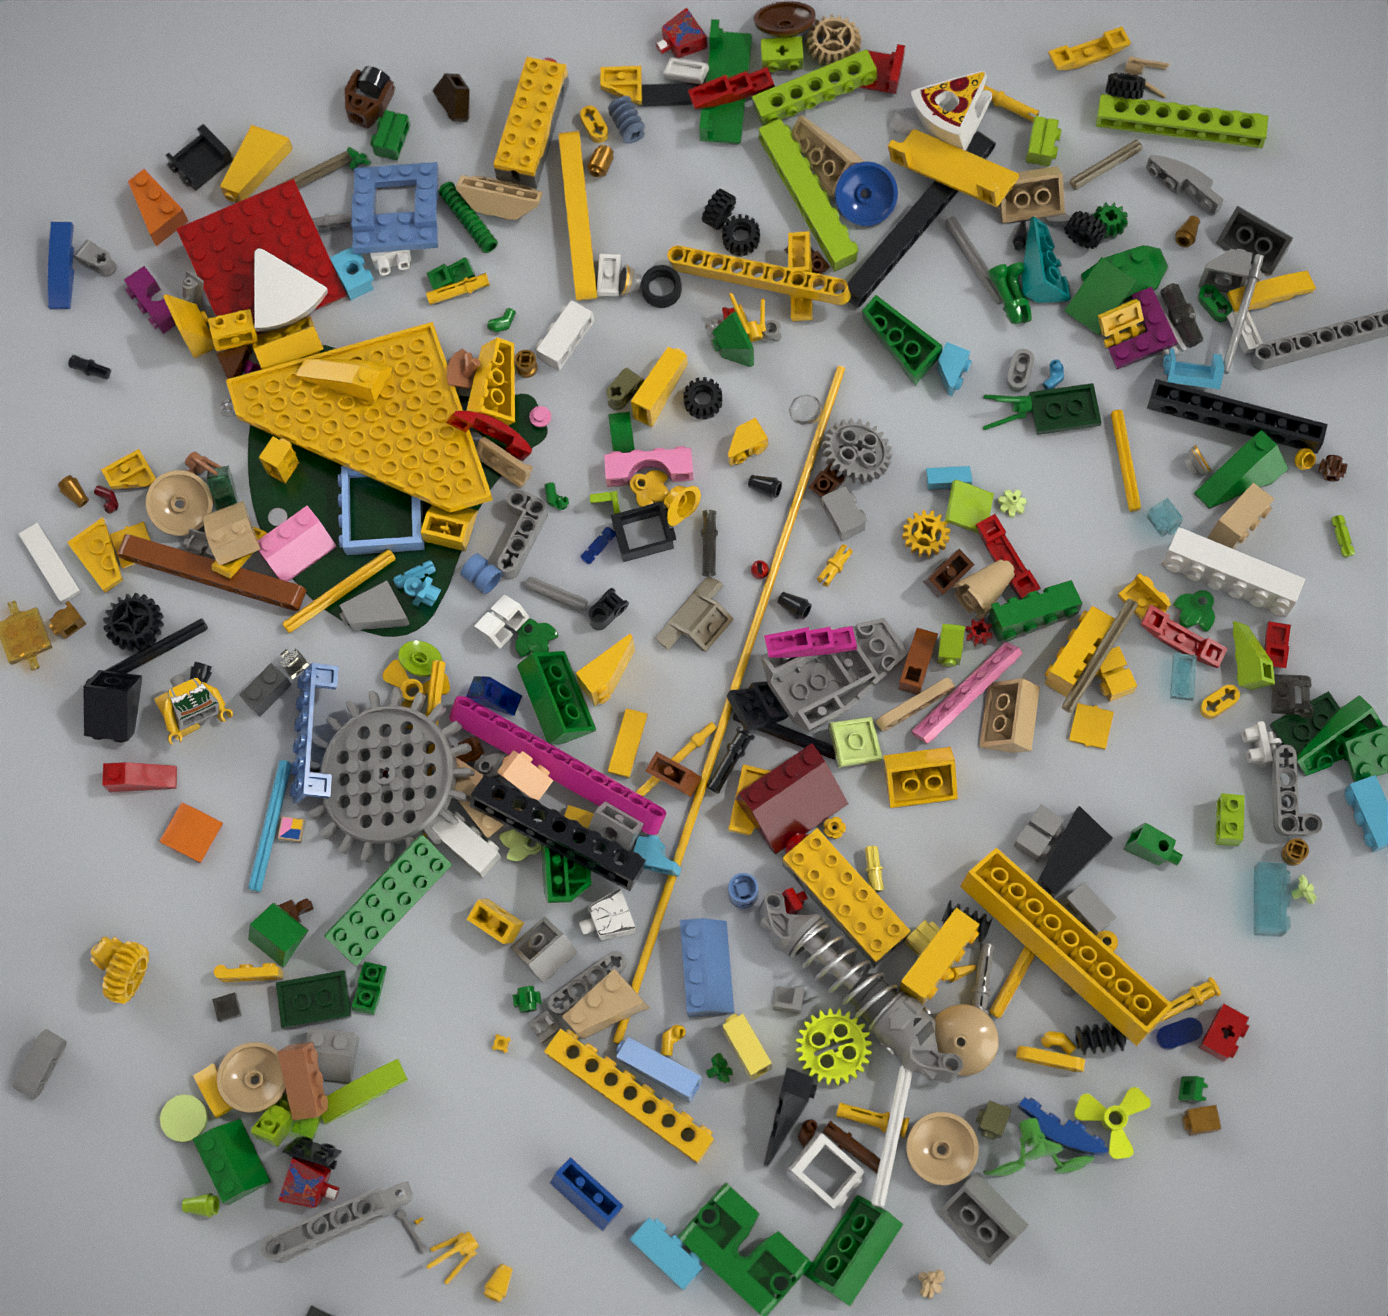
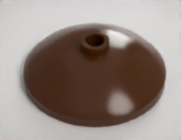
(784, 18)

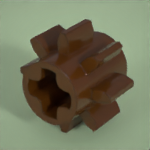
(1332, 468)

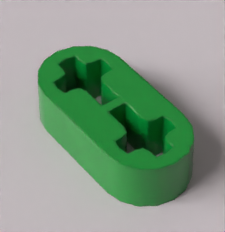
(1214, 303)

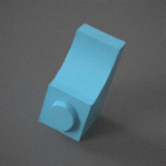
(654, 853)

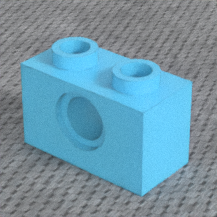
(355, 284)

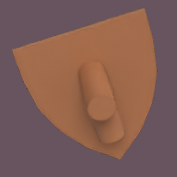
(462, 369)

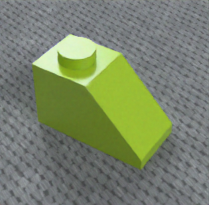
(950, 645)

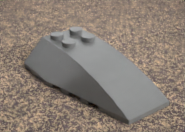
(830, 684)

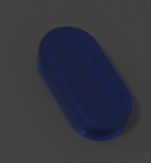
(1179, 1033)

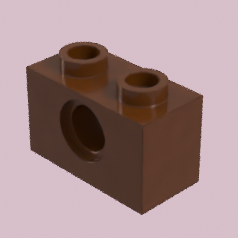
(948, 573)

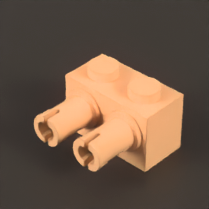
(524, 775)

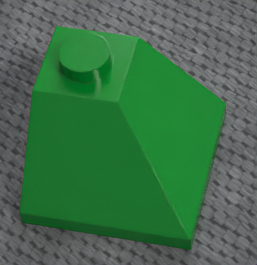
(733, 341)

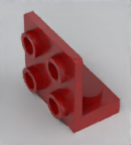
(888, 70)

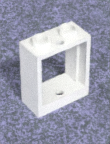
(807, 1155)

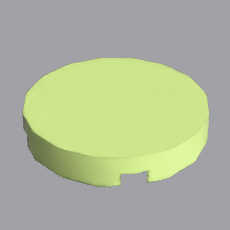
(183, 1118)

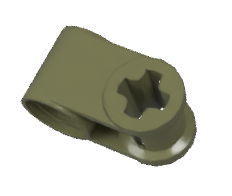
(623, 389)

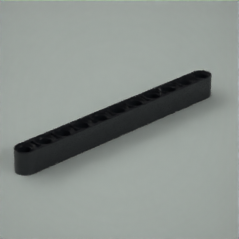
(908, 230)

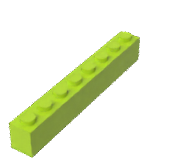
(808, 195)

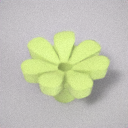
(1012, 502)
(1304, 890)

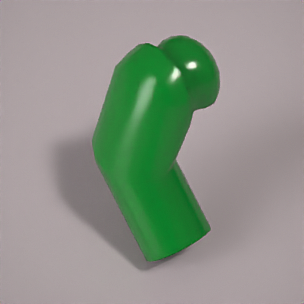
(502, 323)
(553, 499)

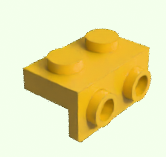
(1144, 593)

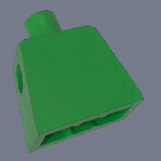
(1152, 845)

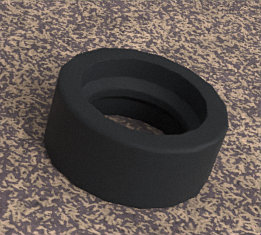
(656, 272)

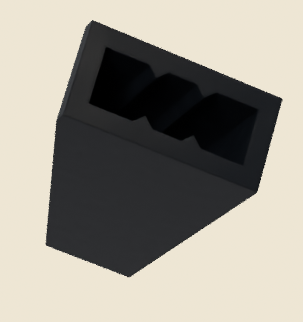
(1074, 852)

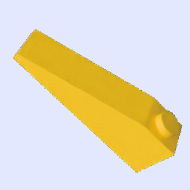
(353, 377)

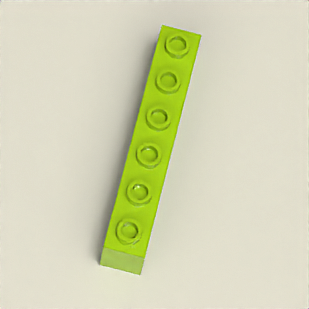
(821, 79)

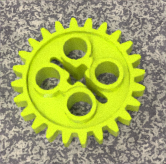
(842, 1067)

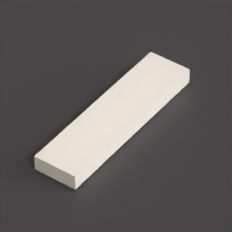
(49, 563)

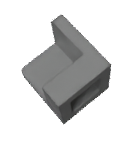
(789, 999)

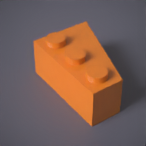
(157, 207)

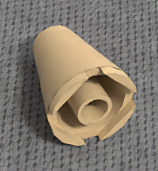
(984, 587)

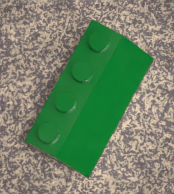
(556, 697)
(853, 1249)

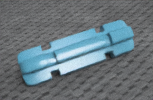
(418, 572)

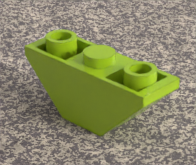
(274, 1123)

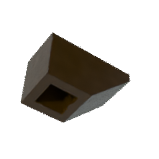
(453, 96)

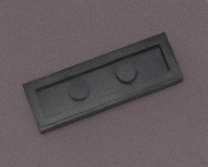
(667, 94)

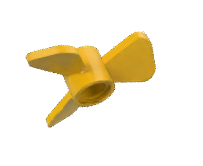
(397, 676)

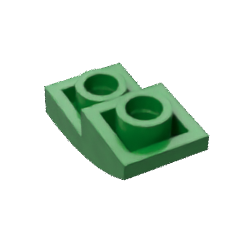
(369, 988)

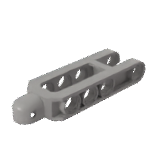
(305, 1234)

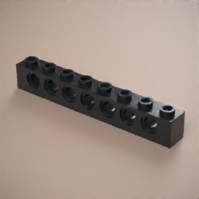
(1236, 415)
(563, 843)

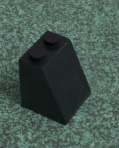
(111, 705)

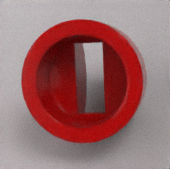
(754, 569)

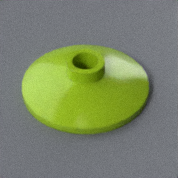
(418, 657)

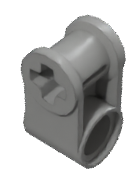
(95, 258)

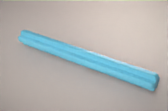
(270, 826)

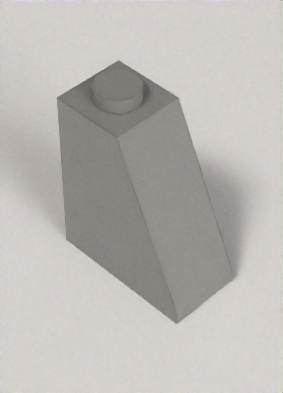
(374, 609)

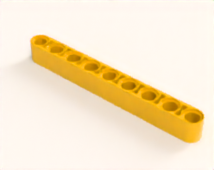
(577, 216)
(765, 281)

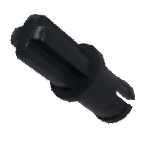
(89, 367)

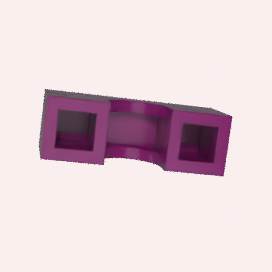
(143, 287)

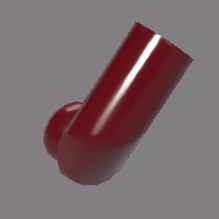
(111, 501)

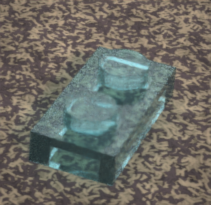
(1183, 677)

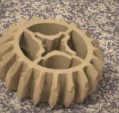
(834, 34)

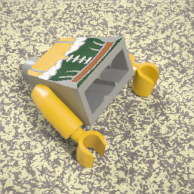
(191, 703)

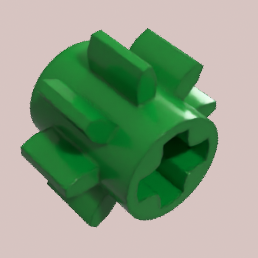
(526, 999)

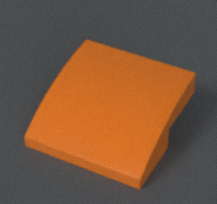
(190, 832)

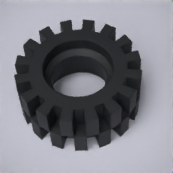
(1125, 85)
(718, 209)
(741, 224)
(1085, 229)
(702, 386)

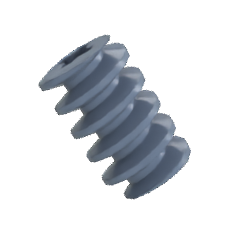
(626, 119)

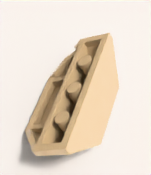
(498, 196)

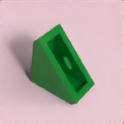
(621, 432)

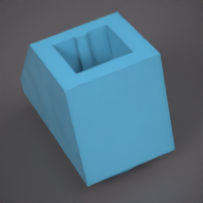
(951, 366)

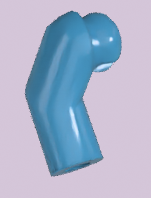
(1056, 374)

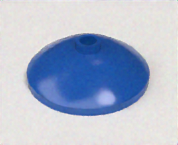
(880, 198)

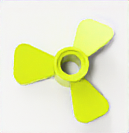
(1091, 1110)

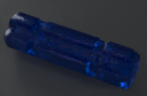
(598, 545)

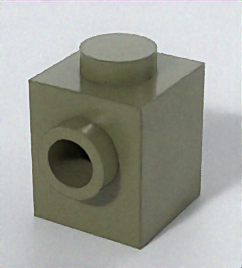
(993, 1120)

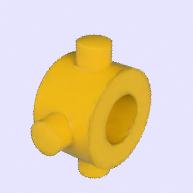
(501, 1043)

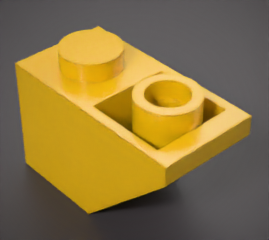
(747, 440)

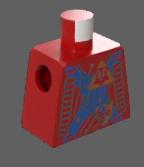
(682, 36)
(307, 1184)

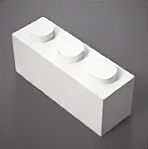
(564, 335)
(468, 844)

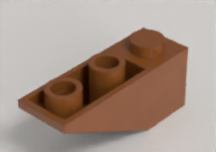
(917, 661)

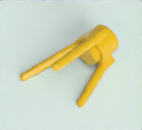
(752, 328)
(464, 1244)

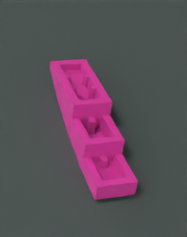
(810, 642)

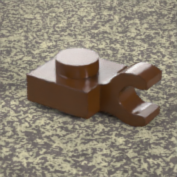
(295, 910)

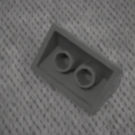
(1255, 236)

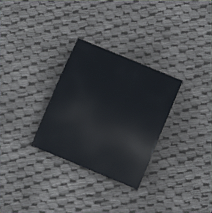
(756, 706)

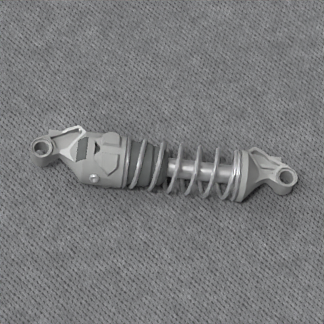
(892, 1016)

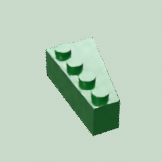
(1034, 610)

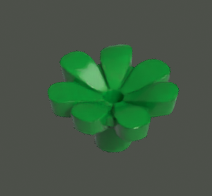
(357, 158)
(719, 1069)

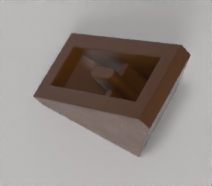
(233, 360)

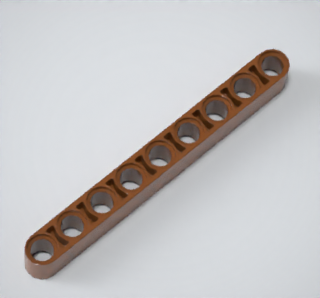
(200, 570)

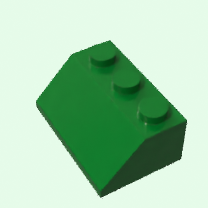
(231, 1161)

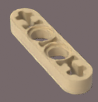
(915, 704)

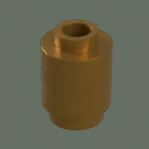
(600, 161)

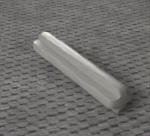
(556, 593)

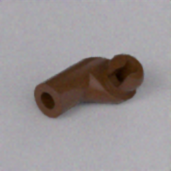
(807, 1131)

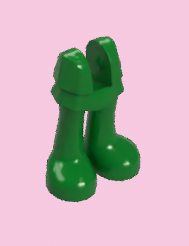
(1006, 281)

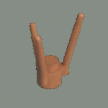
(200, 464)

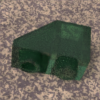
(222, 487)

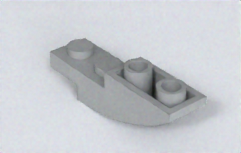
(1181, 176)

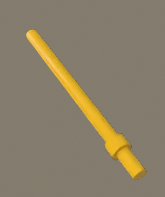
(697, 740)

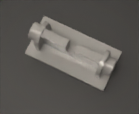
(193, 289)
(197, 543)

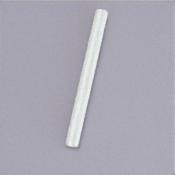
(891, 1137)

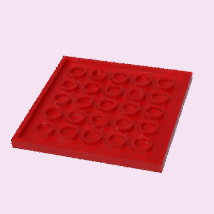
(226, 242)

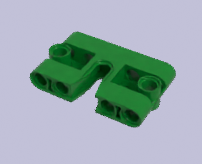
(751, 1275)

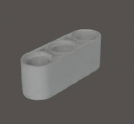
(39, 1064)

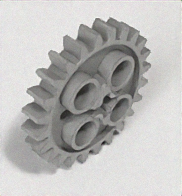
(856, 451)

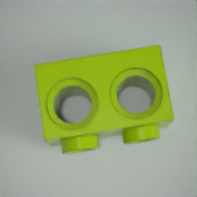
(1230, 819)

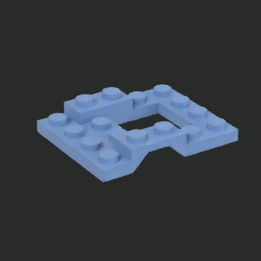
(395, 230)

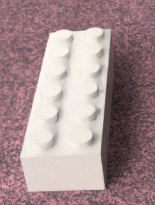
(1233, 572)

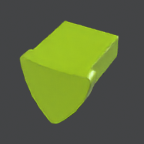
(606, 496)

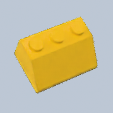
(288, 344)
(920, 777)

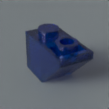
(494, 695)

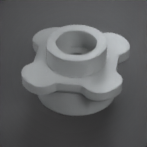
(774, 326)

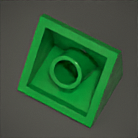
(277, 934)

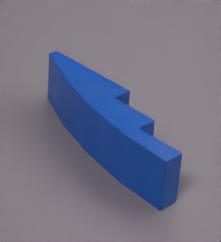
(60, 265)

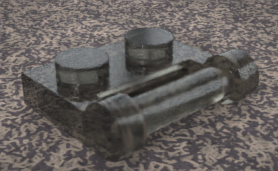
(1283, 695)

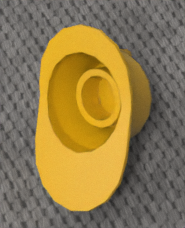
(681, 503)

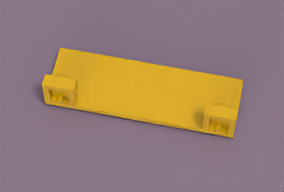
(953, 167)

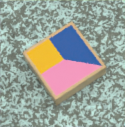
(291, 829)

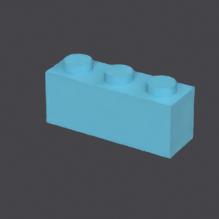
(1370, 811)
(667, 1252)

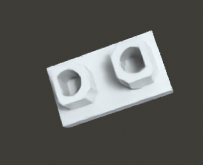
(384, 260)
(1263, 742)

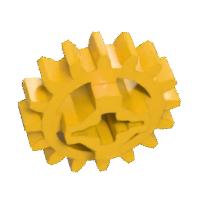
(926, 524)

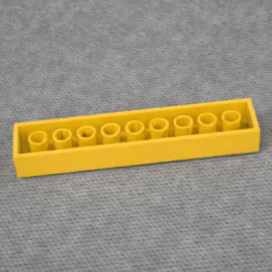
(1066, 946)

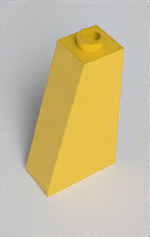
(254, 162)
(658, 386)

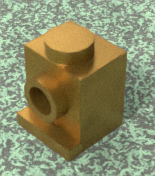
(66, 621)

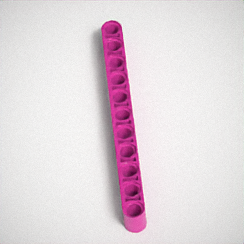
(562, 766)

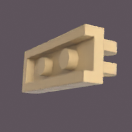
(503, 462)

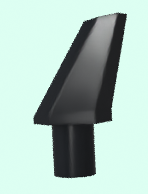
(1020, 237)

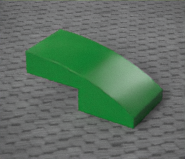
(451, 274)

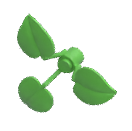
(1043, 1148)

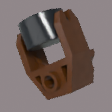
(373, 83)

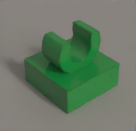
(1191, 1089)

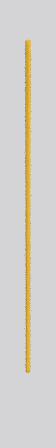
(712, 755)

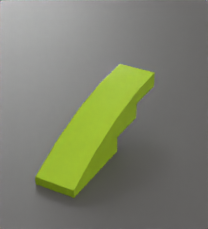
(364, 1090)

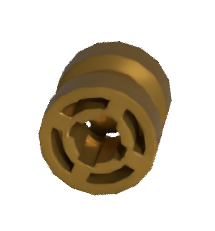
(526, 368)
(1291, 855)

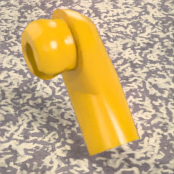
(670, 1037)
(1058, 1038)

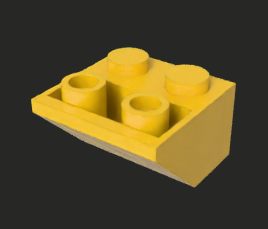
(448, 528)

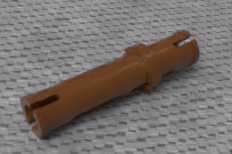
(852, 1146)

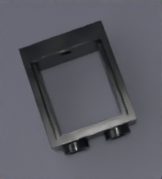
(639, 514)

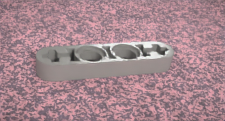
(585, 980)

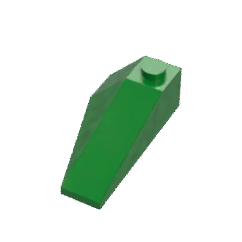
(1327, 744)

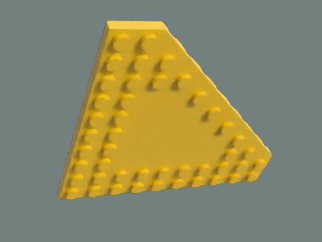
(396, 438)

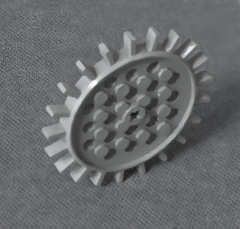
(349, 741)

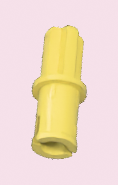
(873, 868)

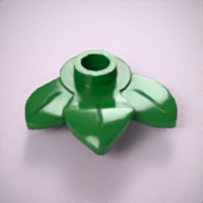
(1195, 613)
(536, 640)

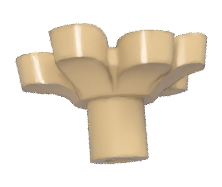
(930, 1282)

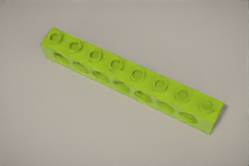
(1189, 128)

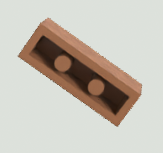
(303, 1081)

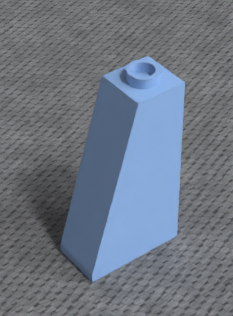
(659, 1068)

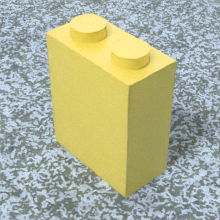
(746, 1046)

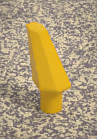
(960, 971)

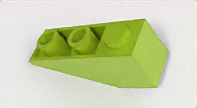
(1253, 663)

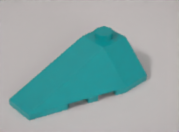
(1041, 272)

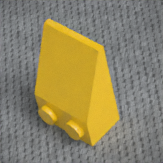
(191, 325)
(603, 673)

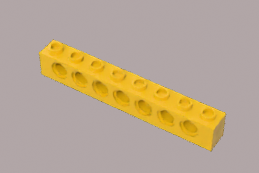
(558, 1050)

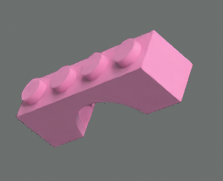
(623, 466)

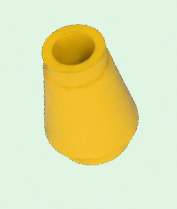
(498, 1283)

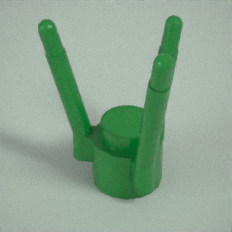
(1020, 404)

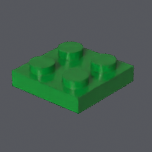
(1367, 753)

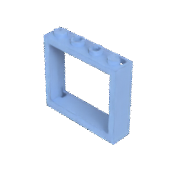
(375, 545)

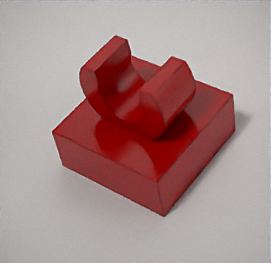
(793, 901)

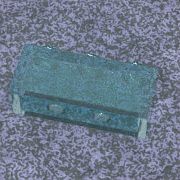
(1271, 899)

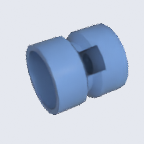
(484, 575)
(743, 890)

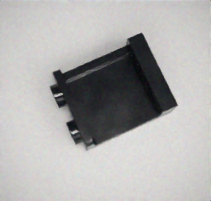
(200, 159)

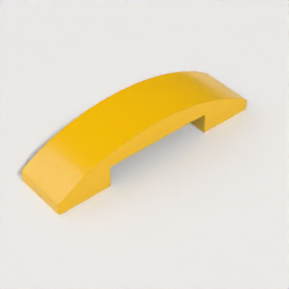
(1090, 52)

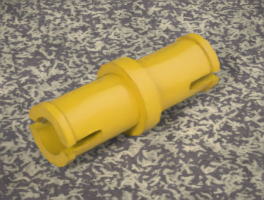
(834, 565)

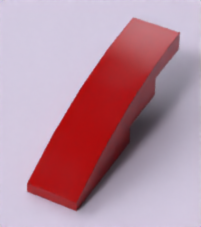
(731, 89)

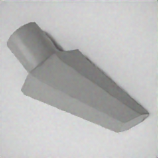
(1060, 219)

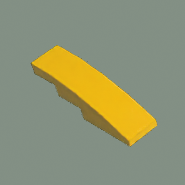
(800, 258)
(1274, 290)

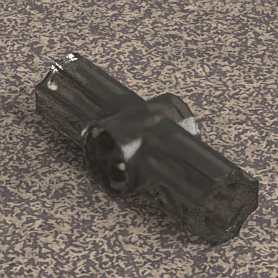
(1181, 315)

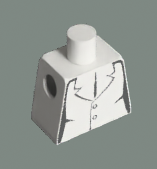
(609, 917)

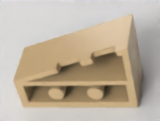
(604, 1005)

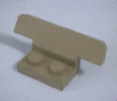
(698, 618)

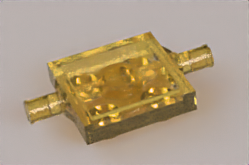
(24, 635)

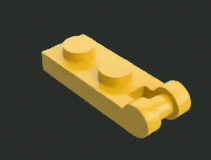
(247, 972)

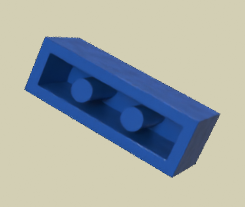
(586, 1194)

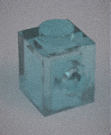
(1165, 518)

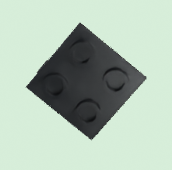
(314, 1152)

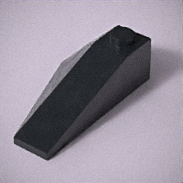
(793, 1100)

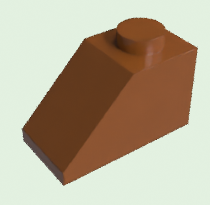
(673, 774)

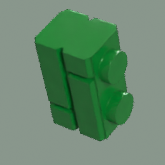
(390, 135)

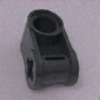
(609, 606)

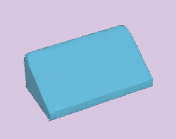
(942, 477)

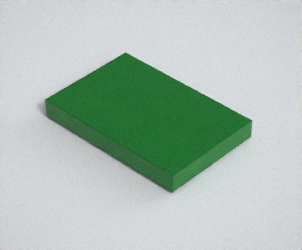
(1101, 291)

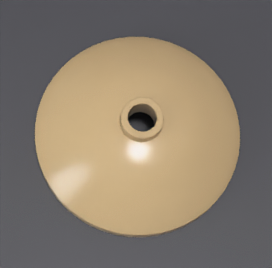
(173, 487)
(976, 1029)
(239, 1069)
(951, 1133)

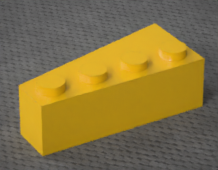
(495, 382)
(1078, 651)
(939, 956)

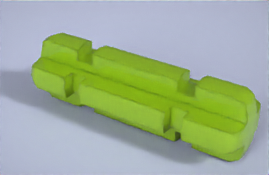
(1343, 536)

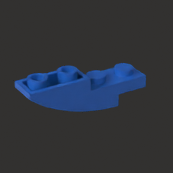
(1070, 1136)

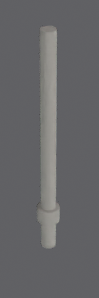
(1254, 276)

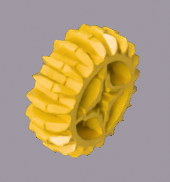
(125, 972)

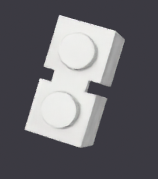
(503, 612)

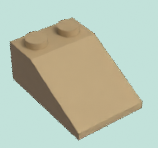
(230, 533)

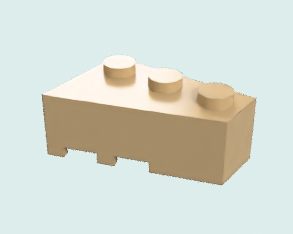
(1242, 517)

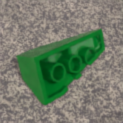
(1254, 463)

